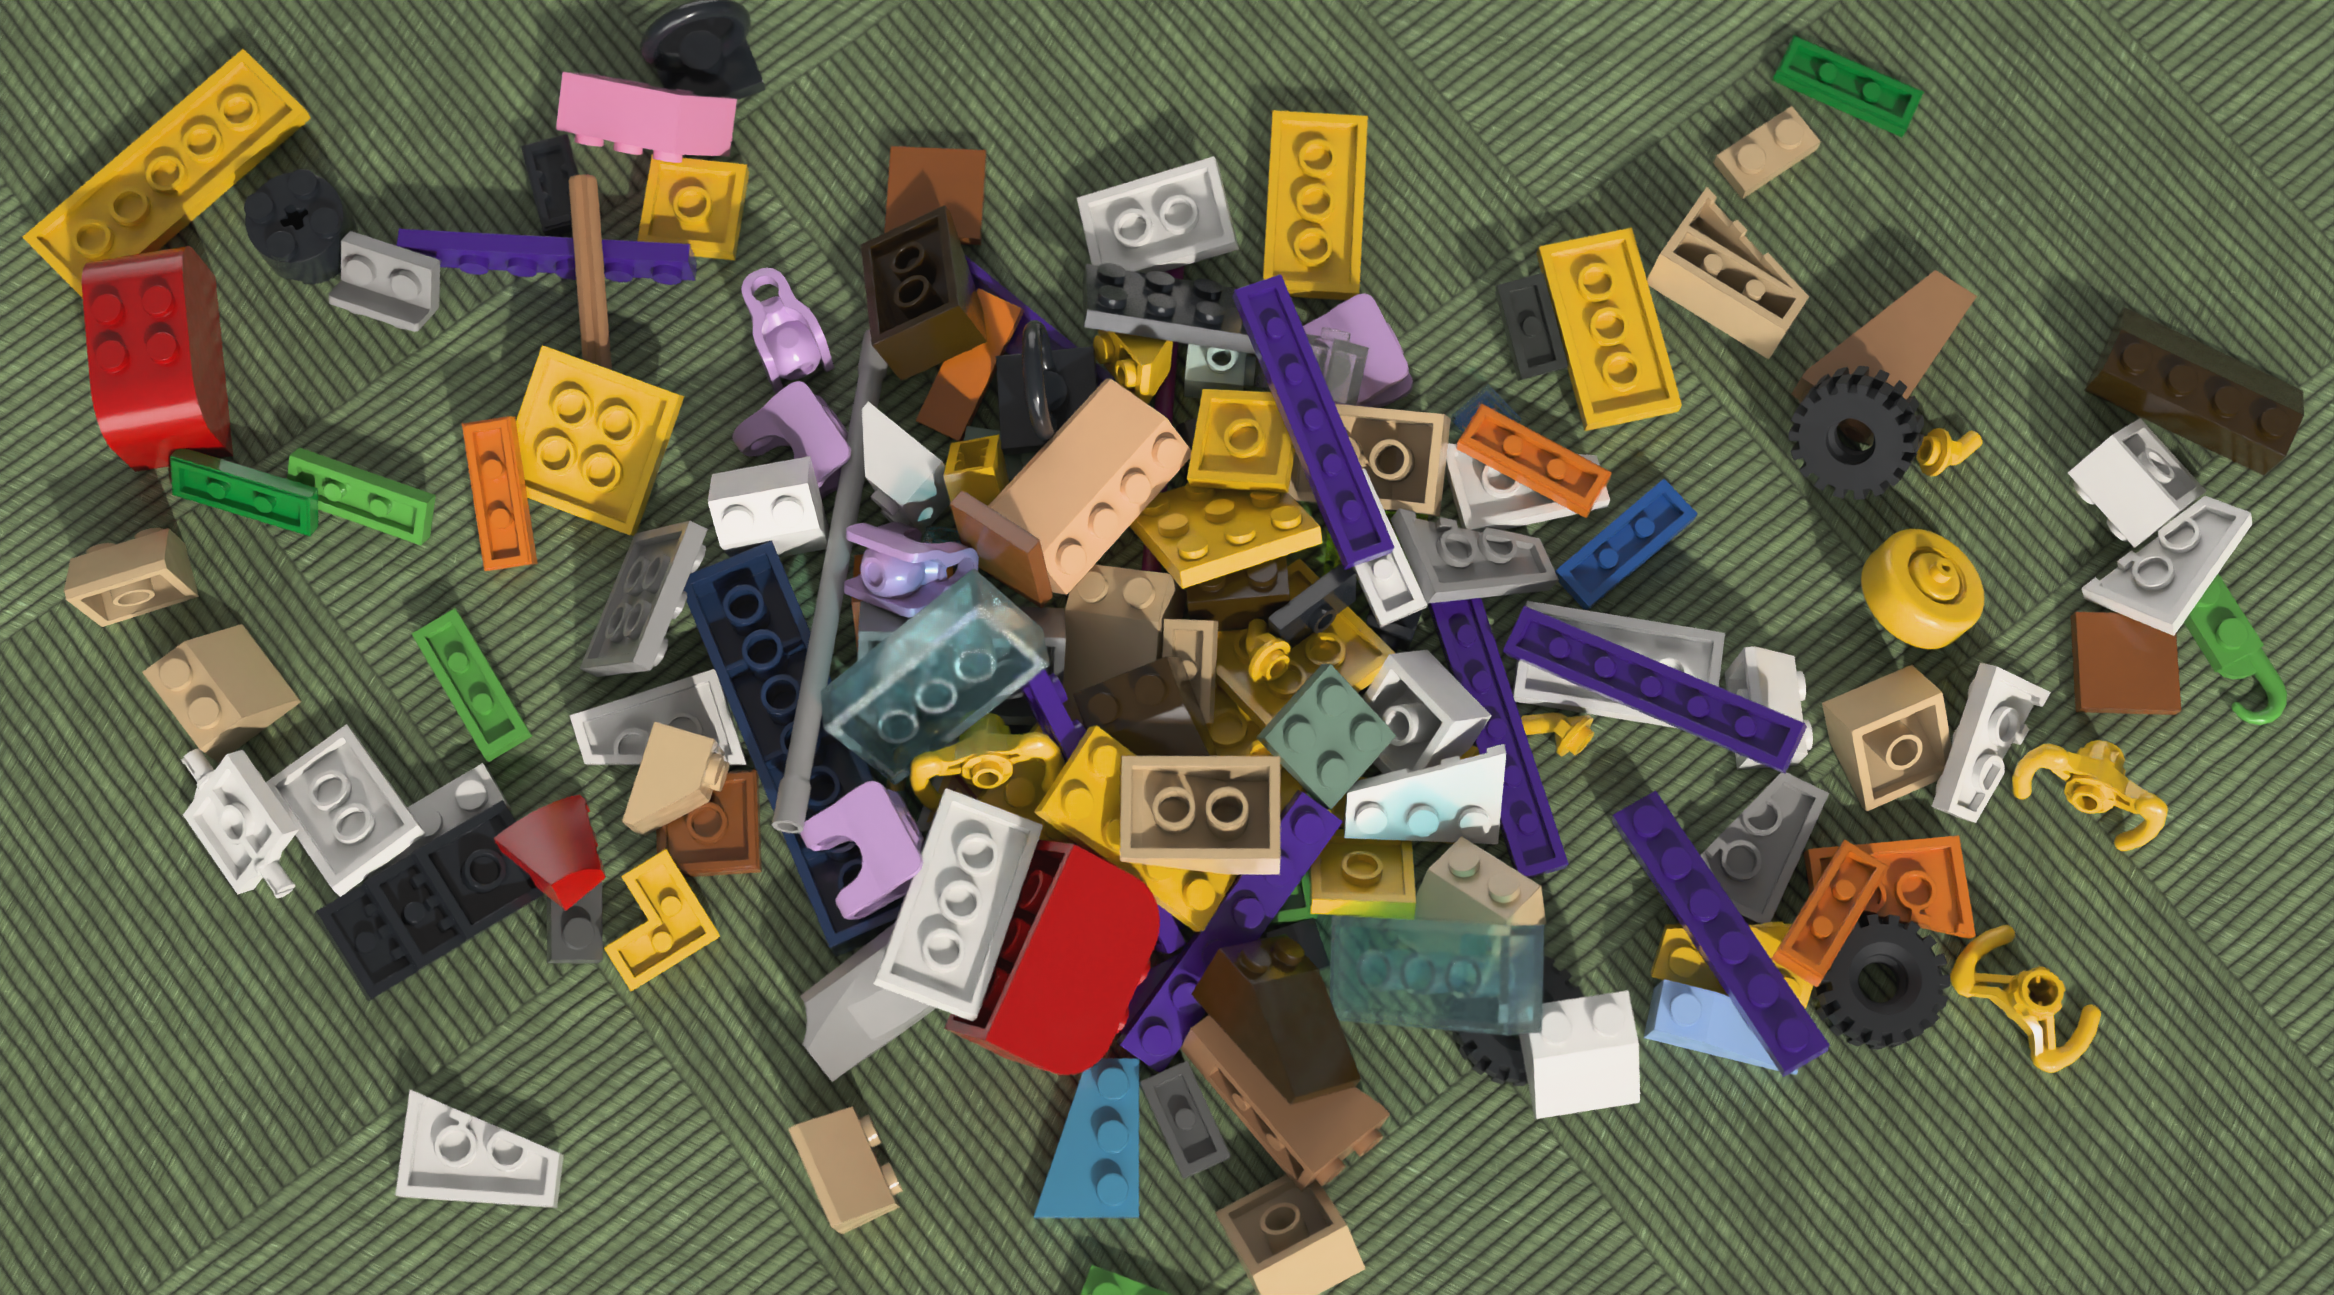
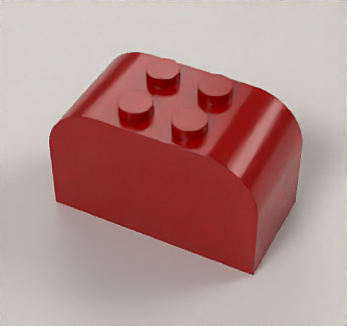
(156, 356)
(1066, 963)

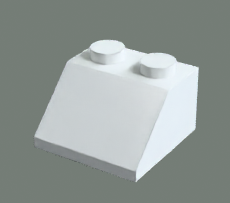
(902, 472)
(2135, 483)
(769, 504)
(1773, 682)
(1425, 710)
(1583, 1056)

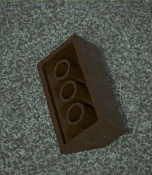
(2197, 392)

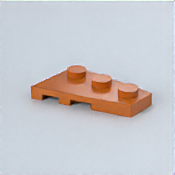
(1921, 885)

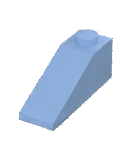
(1703, 1023)

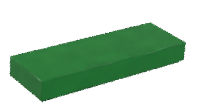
(1848, 86)
(244, 491)

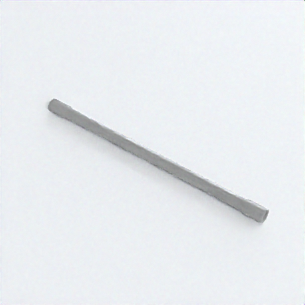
(795, 785)

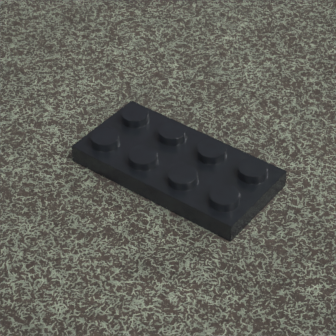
(1163, 307)

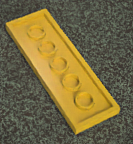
(171, 170)

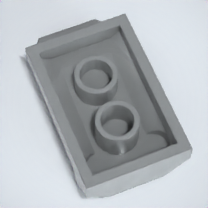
(852, 1015)

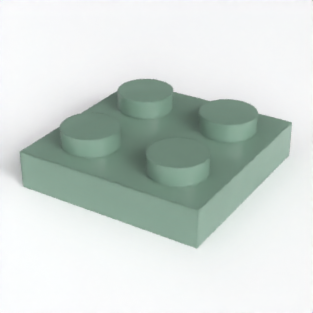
(1326, 736)

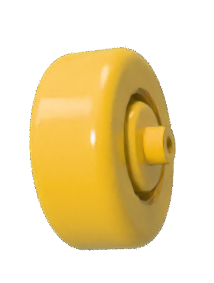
(1922, 589)

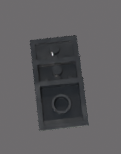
(428, 903)

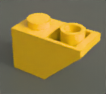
(1134, 361)

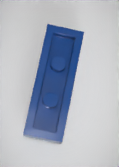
(1625, 544)

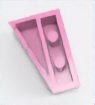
(644, 117)

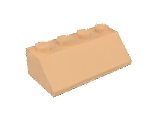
(1093, 480)

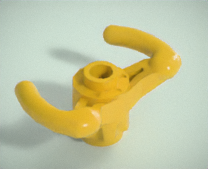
(984, 758)
(2095, 785)
(2013, 998)

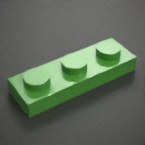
(365, 496)
(472, 685)

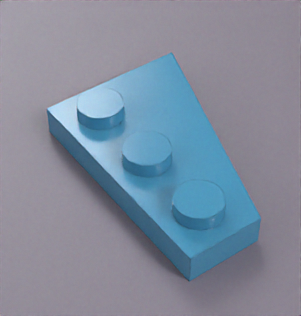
(1099, 1147)

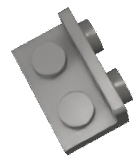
(387, 282)

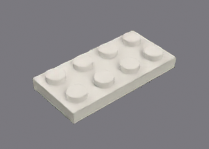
(1680, 647)
(959, 905)

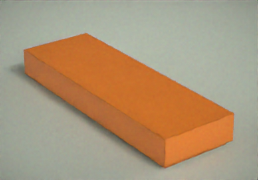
(967, 376)
(1533, 460)
(499, 493)
(1830, 913)

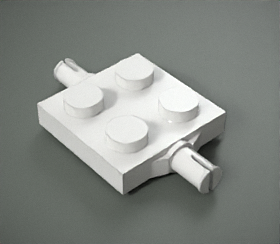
(240, 821)

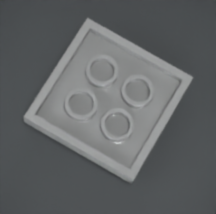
(645, 600)

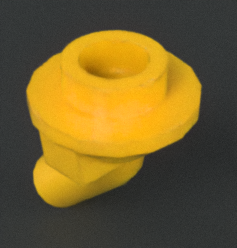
(1940, 450)
(1267, 653)
(1570, 732)

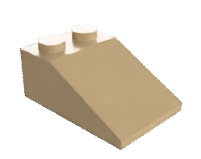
(1400, 453)
(1115, 625)
(1202, 813)

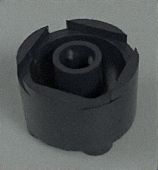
(299, 226)

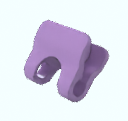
(784, 330)
(1386, 369)
(806, 424)
(901, 570)
(887, 840)

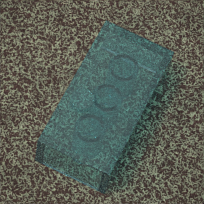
(934, 676)
(1438, 973)

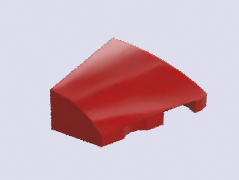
(556, 849)

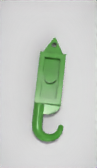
(2235, 649)

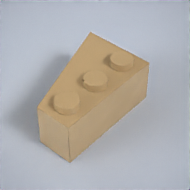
(1727, 279)

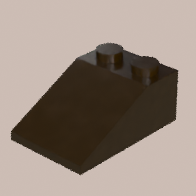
(921, 295)
(1241, 595)
(1149, 711)
(1279, 1016)

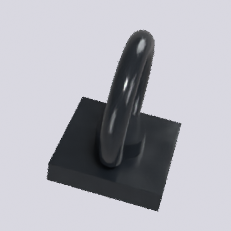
(704, 49)
(1041, 389)

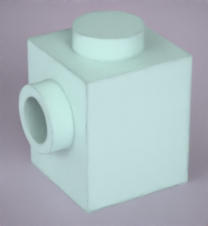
(1217, 370)

